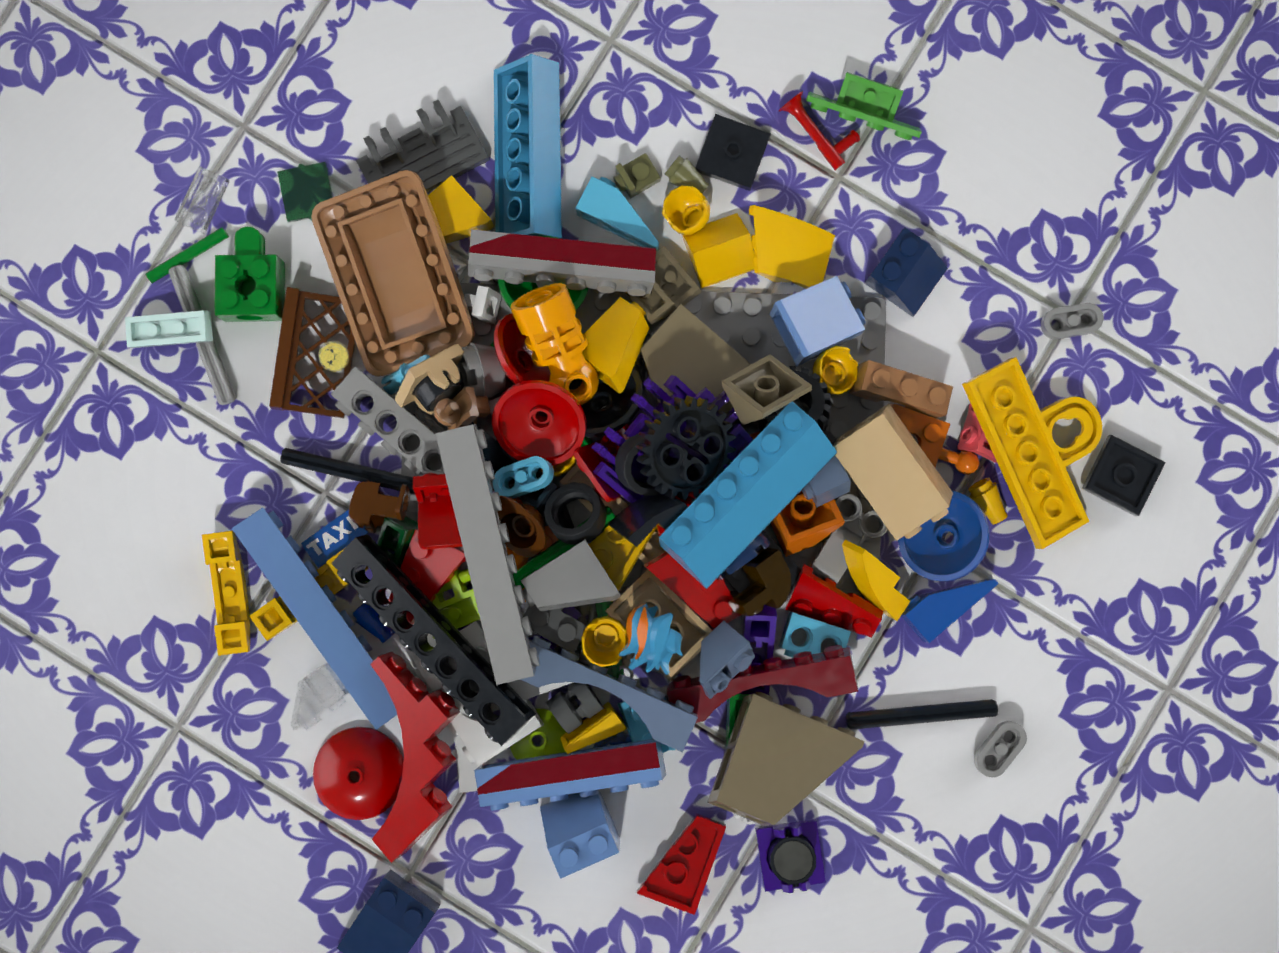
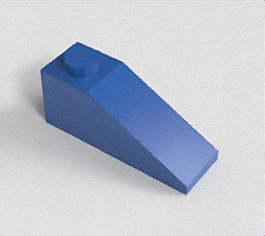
(939, 609)

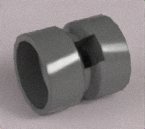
(565, 710)

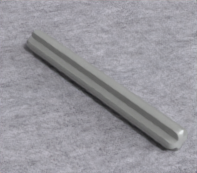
(207, 350)

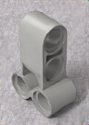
(830, 557)

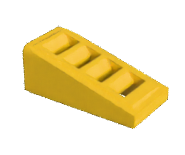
(594, 729)

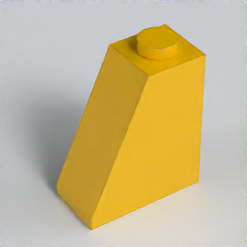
(457, 211)
(616, 342)

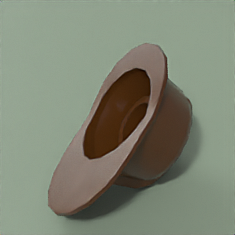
(524, 527)

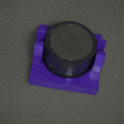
(791, 857)

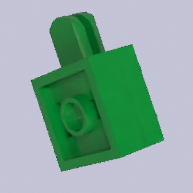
(249, 282)

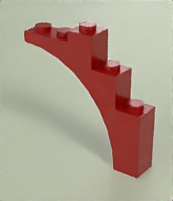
(425, 756)

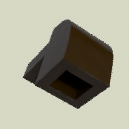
(769, 583)

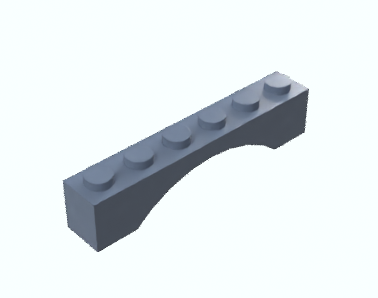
(666, 721)

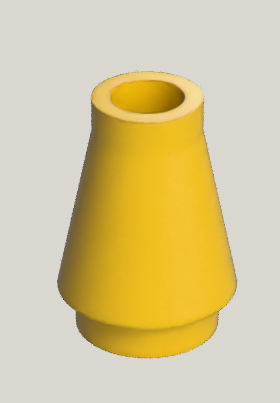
(988, 498)

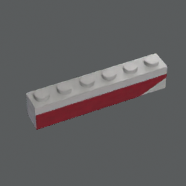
(563, 261)

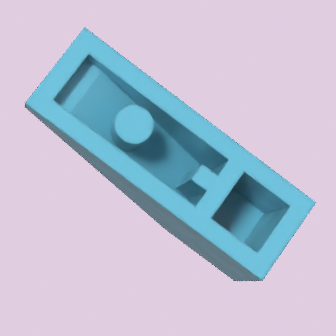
(610, 210)

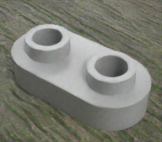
(1070, 321)
(1002, 751)

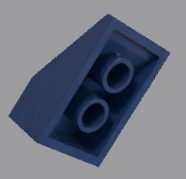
(390, 918)

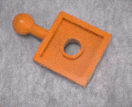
(931, 437)

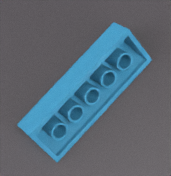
(527, 147)
(748, 495)

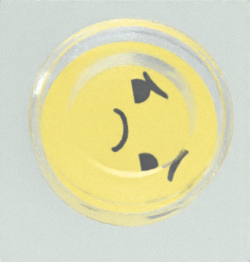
(333, 356)

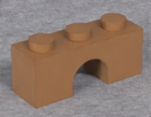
(885, 383)

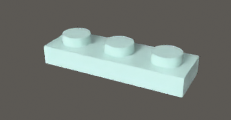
(169, 329)

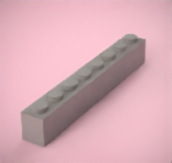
(486, 553)

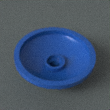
(942, 561)

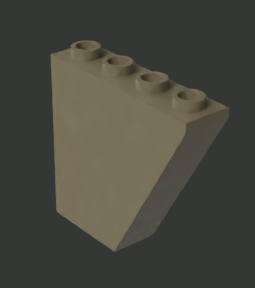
(691, 353)
(777, 759)

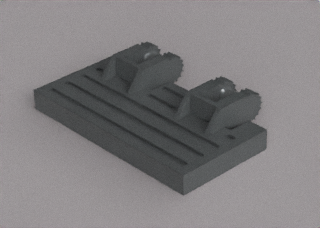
(444, 153)

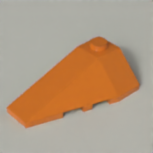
(804, 524)

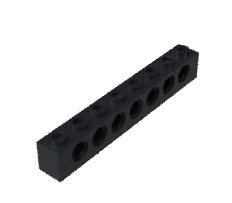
(449, 641)

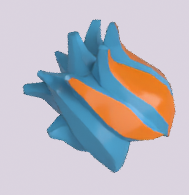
(651, 639)

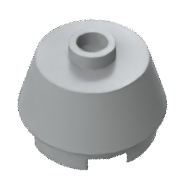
(482, 370)

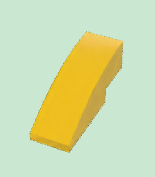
(874, 580)

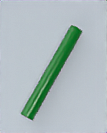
(187, 254)

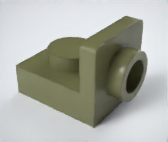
(636, 176)

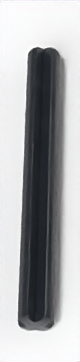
(345, 469)
(921, 714)

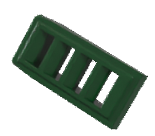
(402, 531)

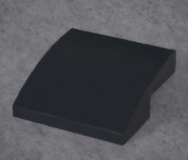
(644, 514)

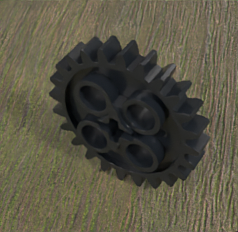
(701, 422)

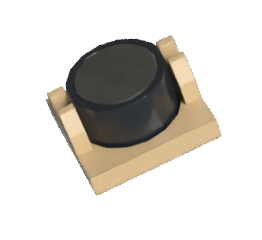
(432, 380)

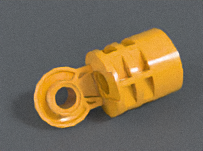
(556, 338)

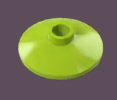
(550, 731)

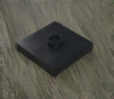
(732, 152)
(1123, 475)

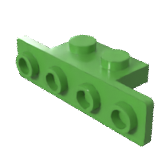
(867, 101)

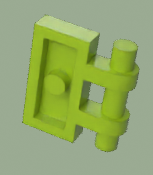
(463, 607)

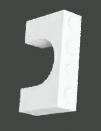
(477, 746)

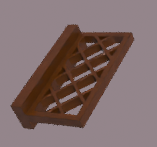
(288, 350)

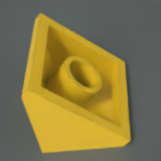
(720, 250)

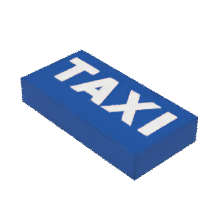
(332, 539)

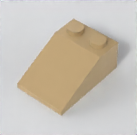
(655, 593)

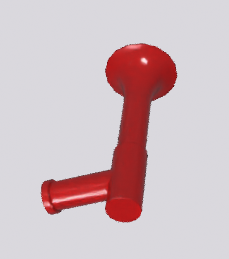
(830, 152)

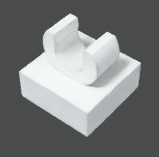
(484, 304)

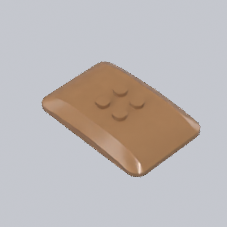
(393, 272)

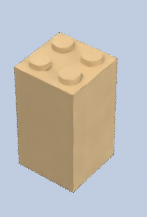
(893, 473)

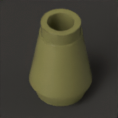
(684, 173)

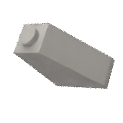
(570, 581)

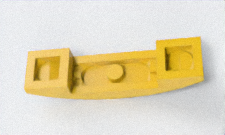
(229, 592)
(277, 617)

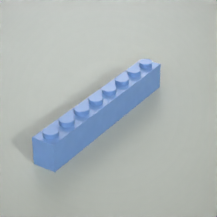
(316, 613)

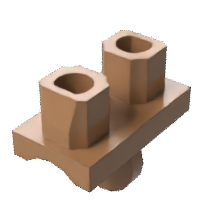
(462, 409)

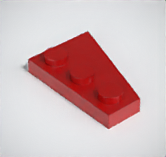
(429, 568)
(826, 603)

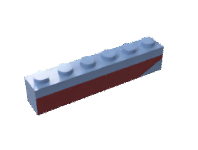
(570, 773)

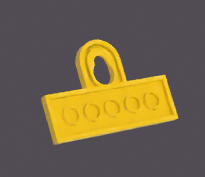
(1026, 450)

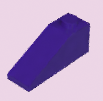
(760, 633)

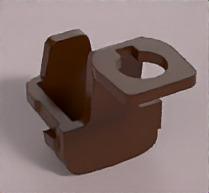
(371, 506)

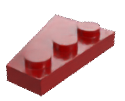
(708, 603)
(686, 866)

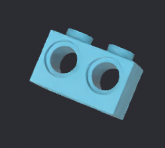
(815, 631)

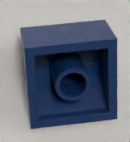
(907, 272)

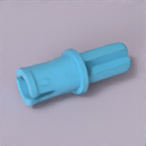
(398, 376)

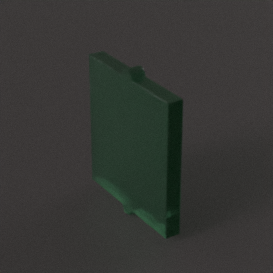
(304, 189)

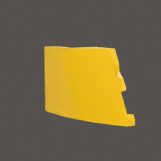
(789, 248)

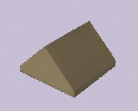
(763, 389)

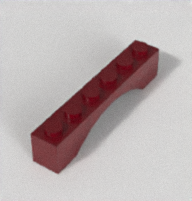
(826, 673)

